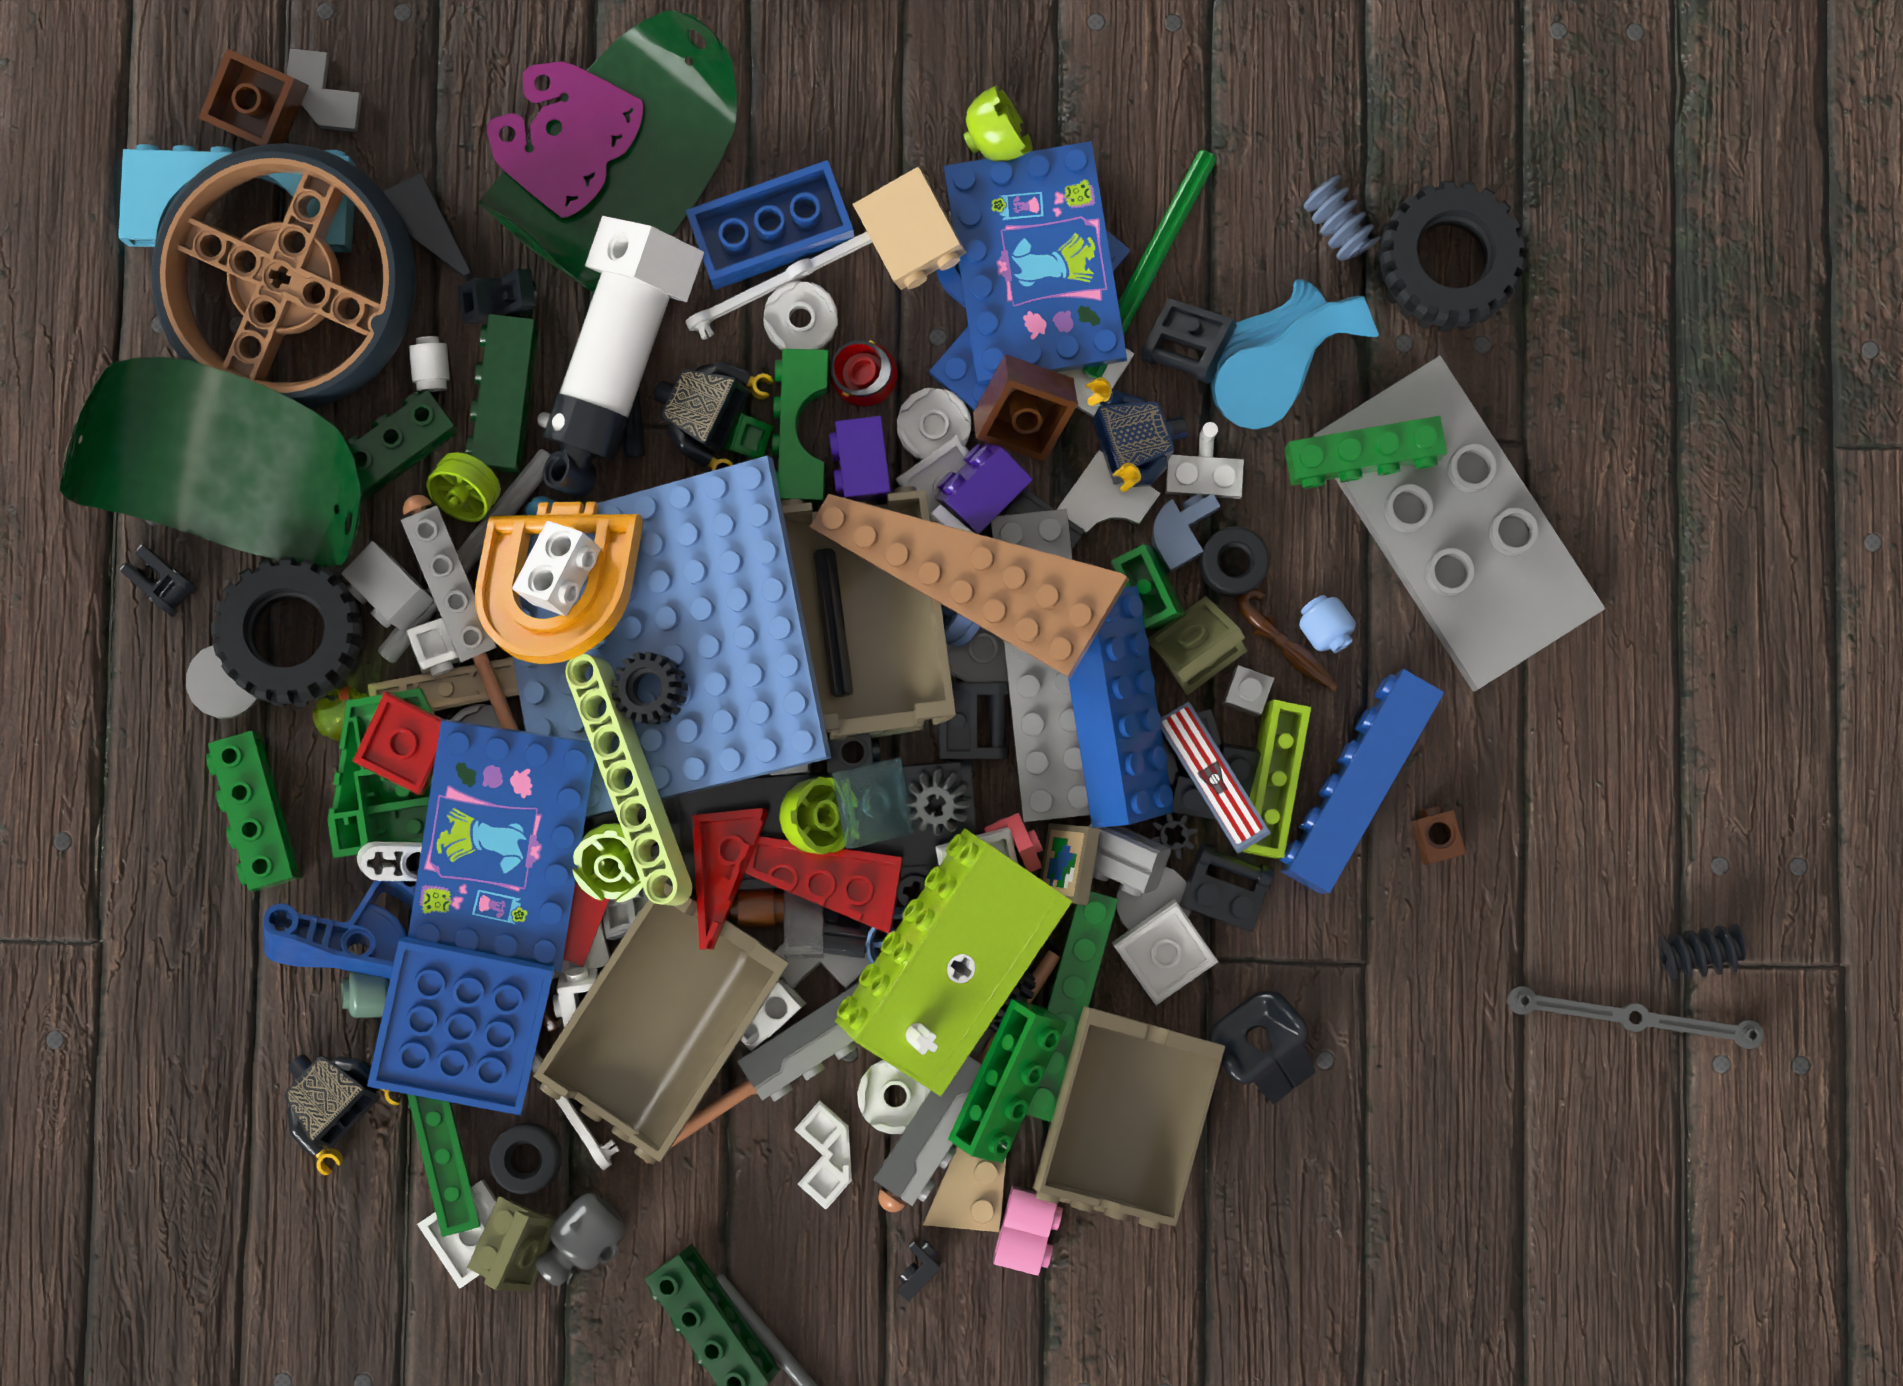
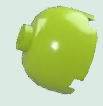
(995, 127)
(812, 816)
(606, 865)

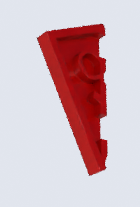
(721, 856)

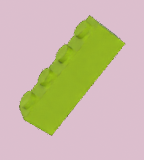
(1277, 775)

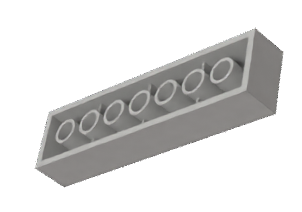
(1041, 697)

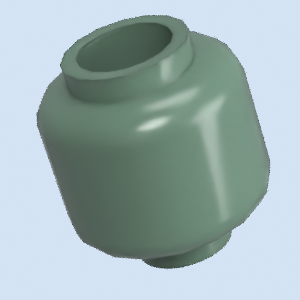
(364, 995)

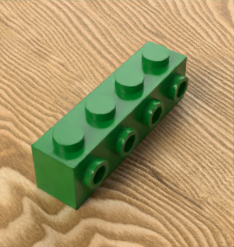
(1365, 451)
(253, 811)
(1007, 1081)

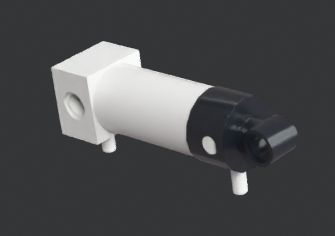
(592, 410)

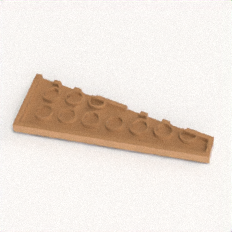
(1013, 591)

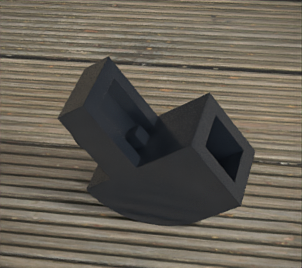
(505, 296)

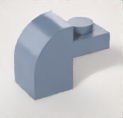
(1172, 531)

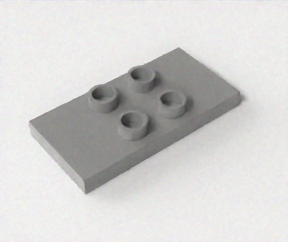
(1467, 534)

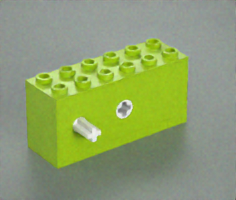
(951, 962)

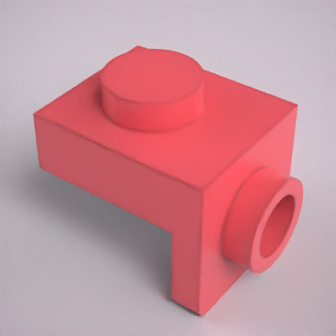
(1025, 842)

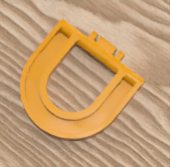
(597, 609)

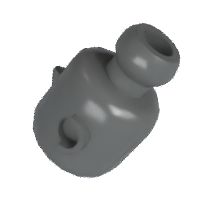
(582, 1237)

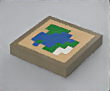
(1070, 860)

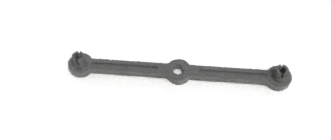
(1745, 1034)

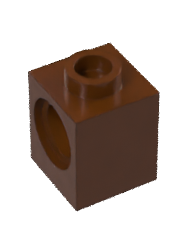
(1453, 843)

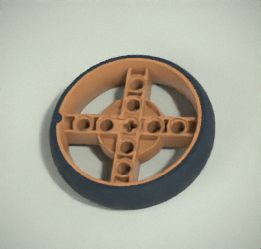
(324, 178)

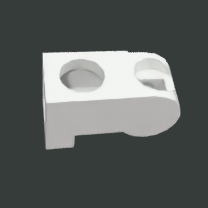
(774, 1013)

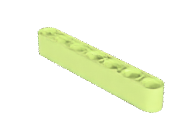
(642, 790)

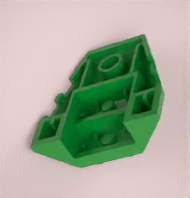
(365, 803)

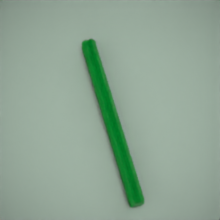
(1161, 244)

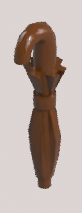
(1298, 655)

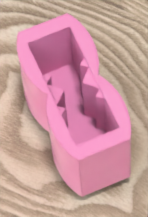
(1026, 1231)

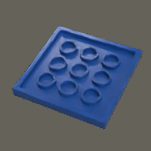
(460, 1025)

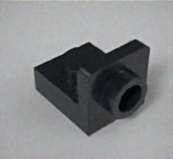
(916, 1276)

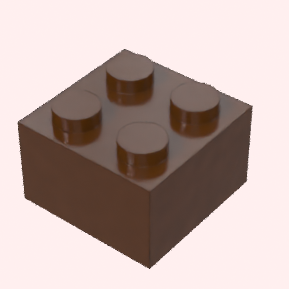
(253, 100)
(1025, 408)

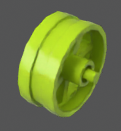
(463, 487)

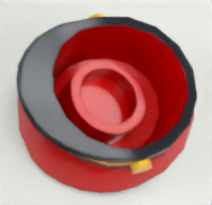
(863, 373)

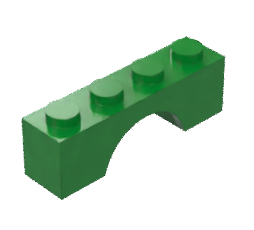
(803, 380)

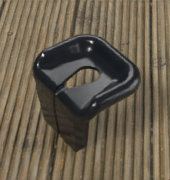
(1281, 1066)

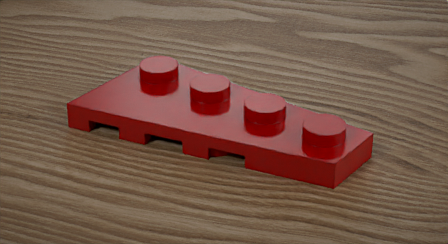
(844, 881)

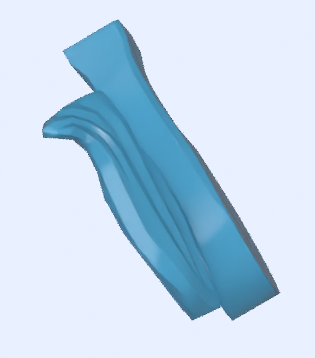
(1273, 351)

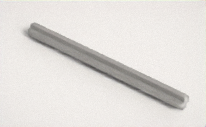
(472, 548)

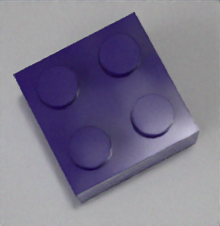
(862, 460)
(982, 486)

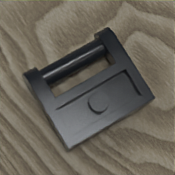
(1191, 328)
(960, 734)
(1222, 899)

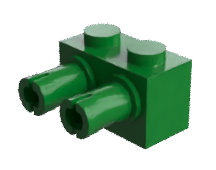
(1155, 589)

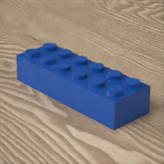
(1120, 721)
(1361, 782)

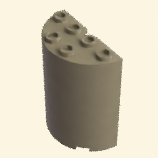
(1128, 1119)

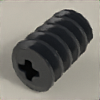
(1702, 950)

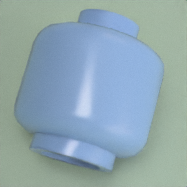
(1327, 624)

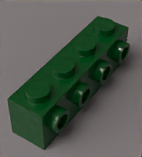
(503, 392)
(399, 442)
(710, 1321)

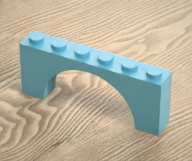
(156, 177)

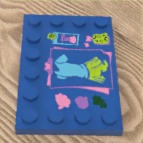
(1036, 261)
(502, 841)

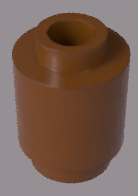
(758, 908)

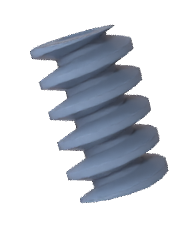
(1339, 220)

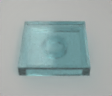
(872, 803)

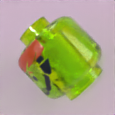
(331, 709)

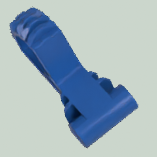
(324, 943)

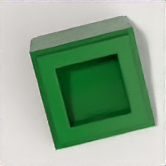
(749, 437)

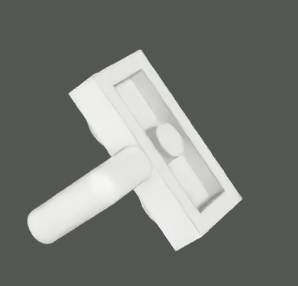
(1203, 472)

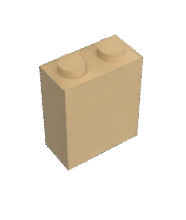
(910, 229)

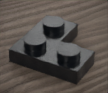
(1243, 763)

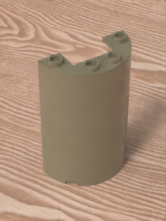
(890, 632)
(660, 1025)

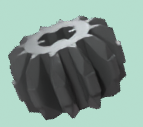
(950, 811)

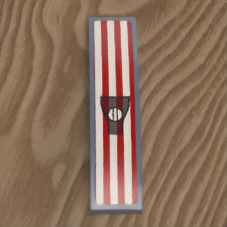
(1213, 777)

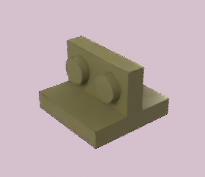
(1198, 644)
(511, 1246)

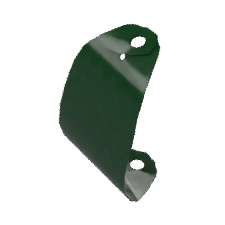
(670, 161)
(214, 460)

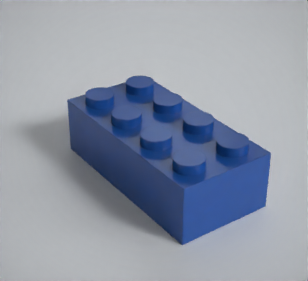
(770, 224)

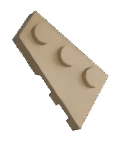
(969, 1195)

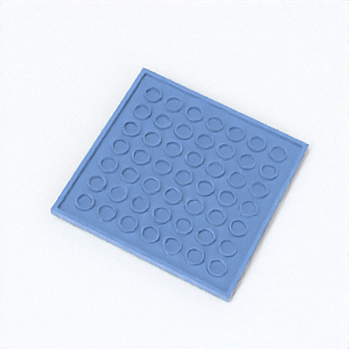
(725, 606)

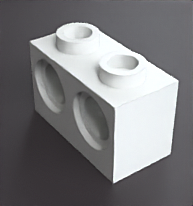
(557, 568)

